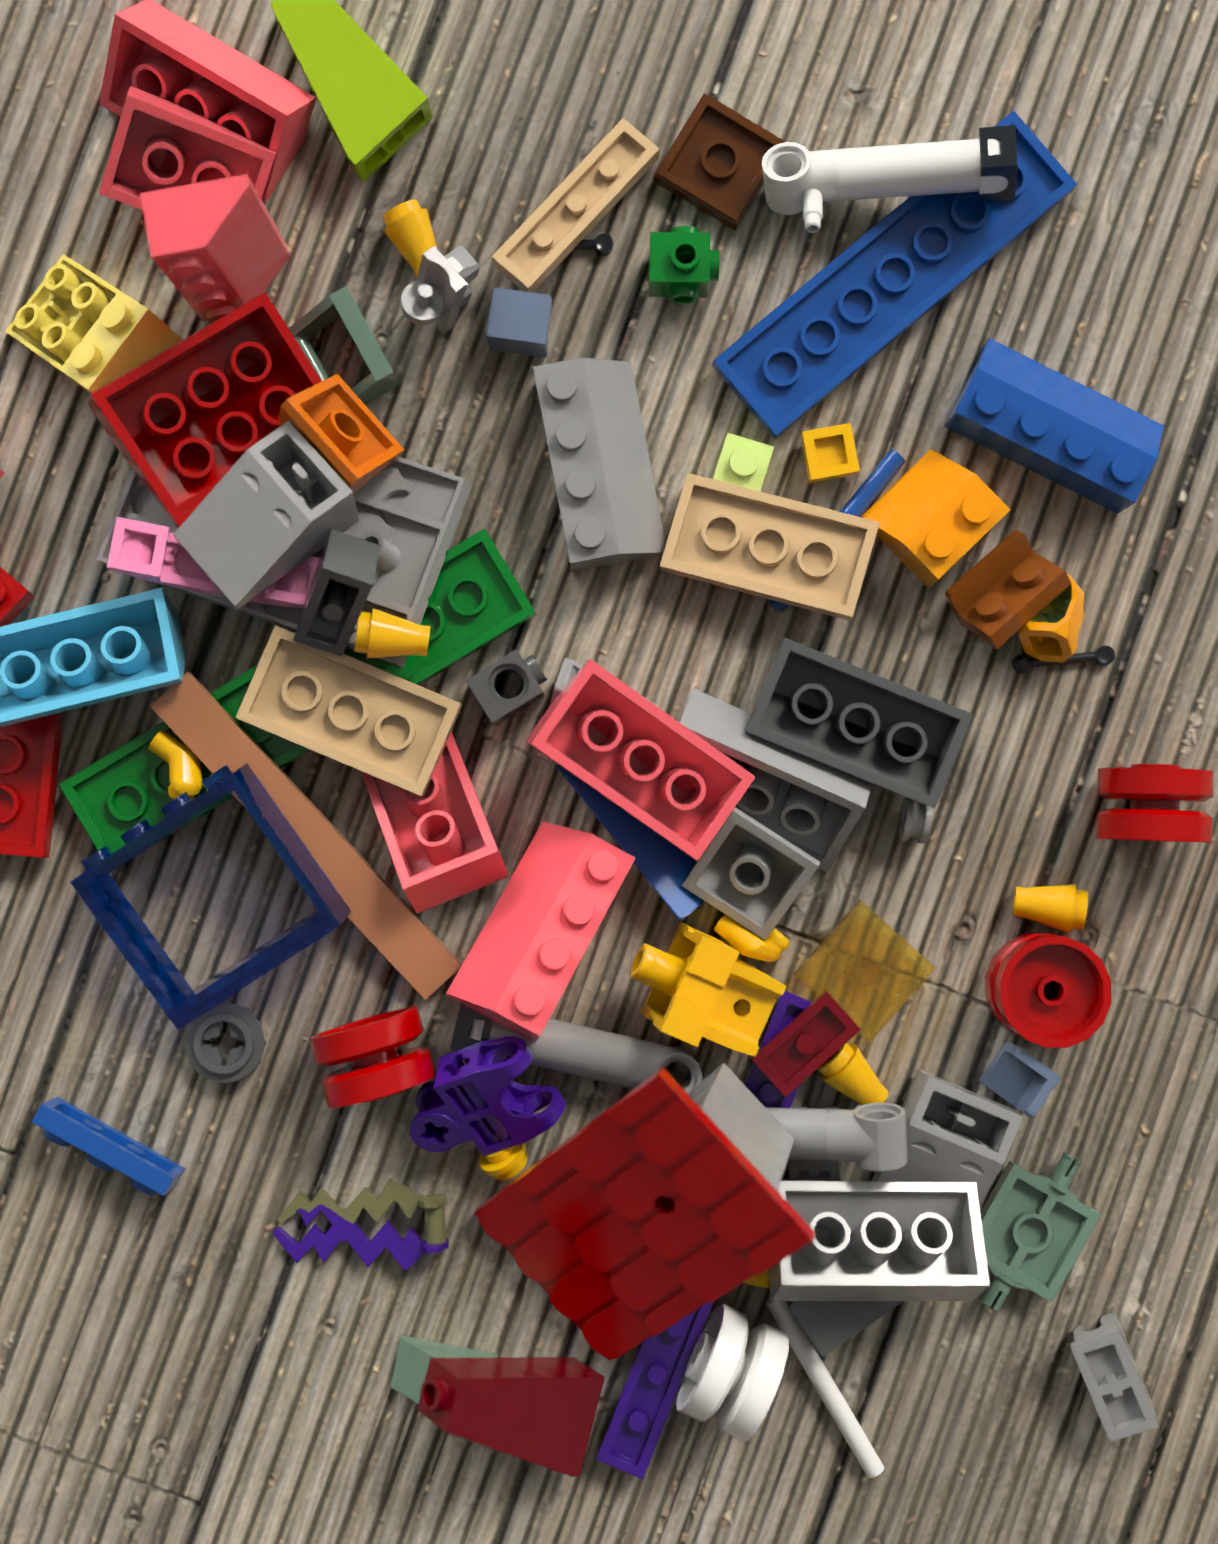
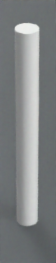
(826, 1388)

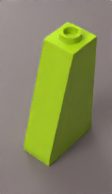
(355, 82)

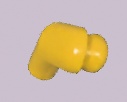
(184, 765)
(749, 943)

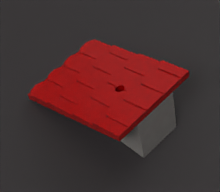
(652, 1209)

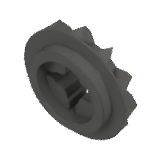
(209, 1059)

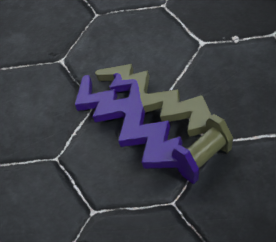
(346, 1228)

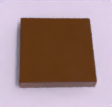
(717, 161)

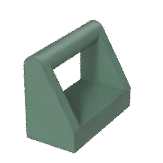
(342, 306)

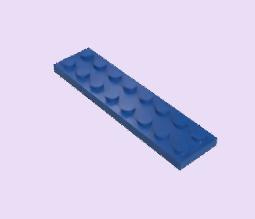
(883, 288)

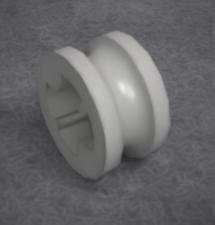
(914, 821)

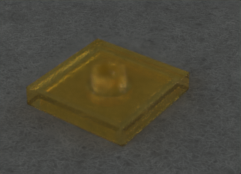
(865, 969)

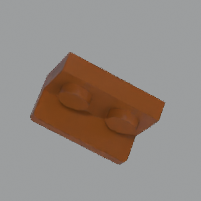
(1005, 590)

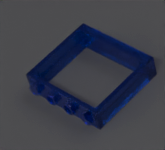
(140, 945)

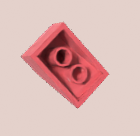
(172, 147)
(439, 839)

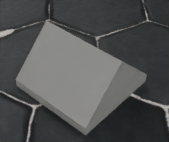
(750, 873)

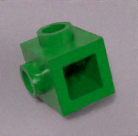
(681, 264)

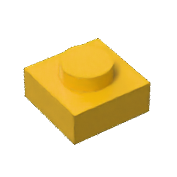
(829, 453)

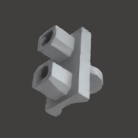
(439, 288)

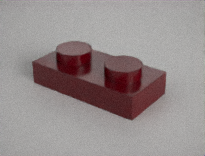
(805, 1043)

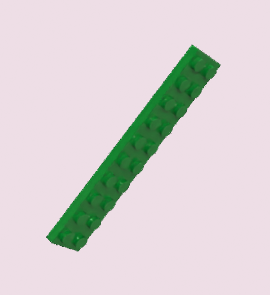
(468, 609)

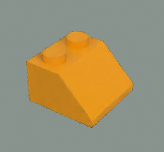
(935, 515)

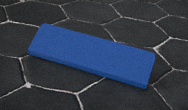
(655, 857)

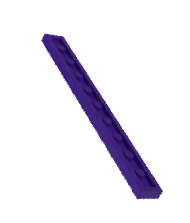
(664, 1358)

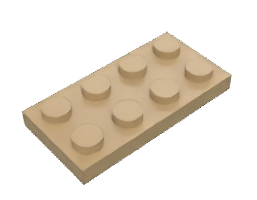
(769, 546)
(349, 711)

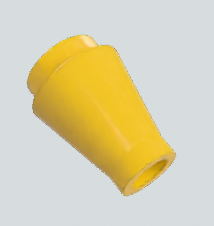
(410, 231)
(390, 636)
(1053, 906)
(853, 1076)

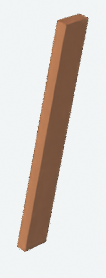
(373, 904)

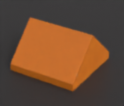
(341, 431)

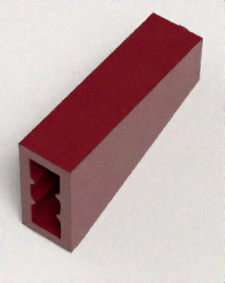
(516, 1405)

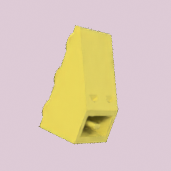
(88, 327)

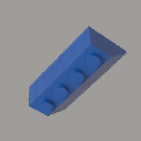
(1056, 427)

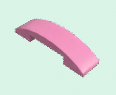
(156, 556)

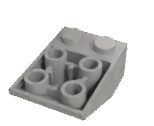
(267, 515)
(953, 1135)

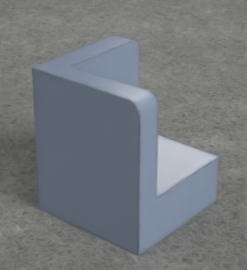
(519, 322)
(1019, 1079)

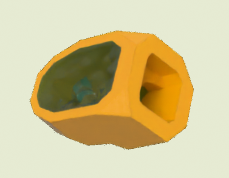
(1055, 629)

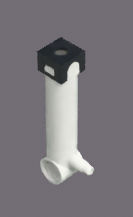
(805, 179)

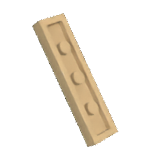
(575, 206)

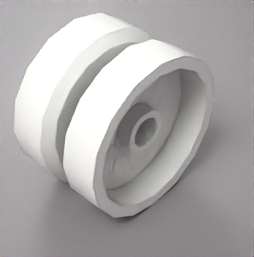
(733, 1373)

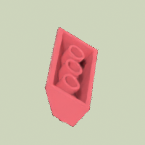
(199, 72)
(214, 243)
(640, 759)
(540, 928)

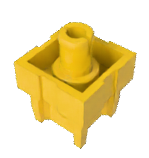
(697, 991)

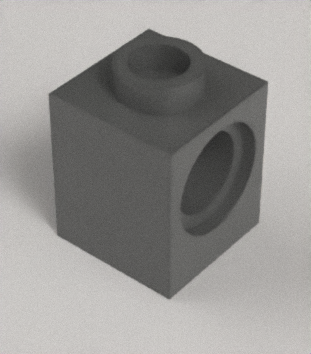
(485, 686)

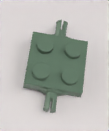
(1033, 1231)

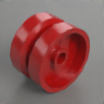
(1155, 803)
(1077, 997)
(375, 1064)

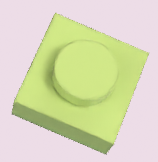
(743, 462)

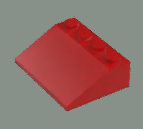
(204, 403)

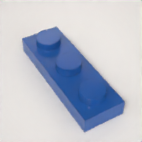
(108, 1147)

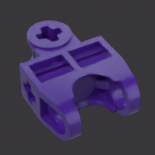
(483, 1100)

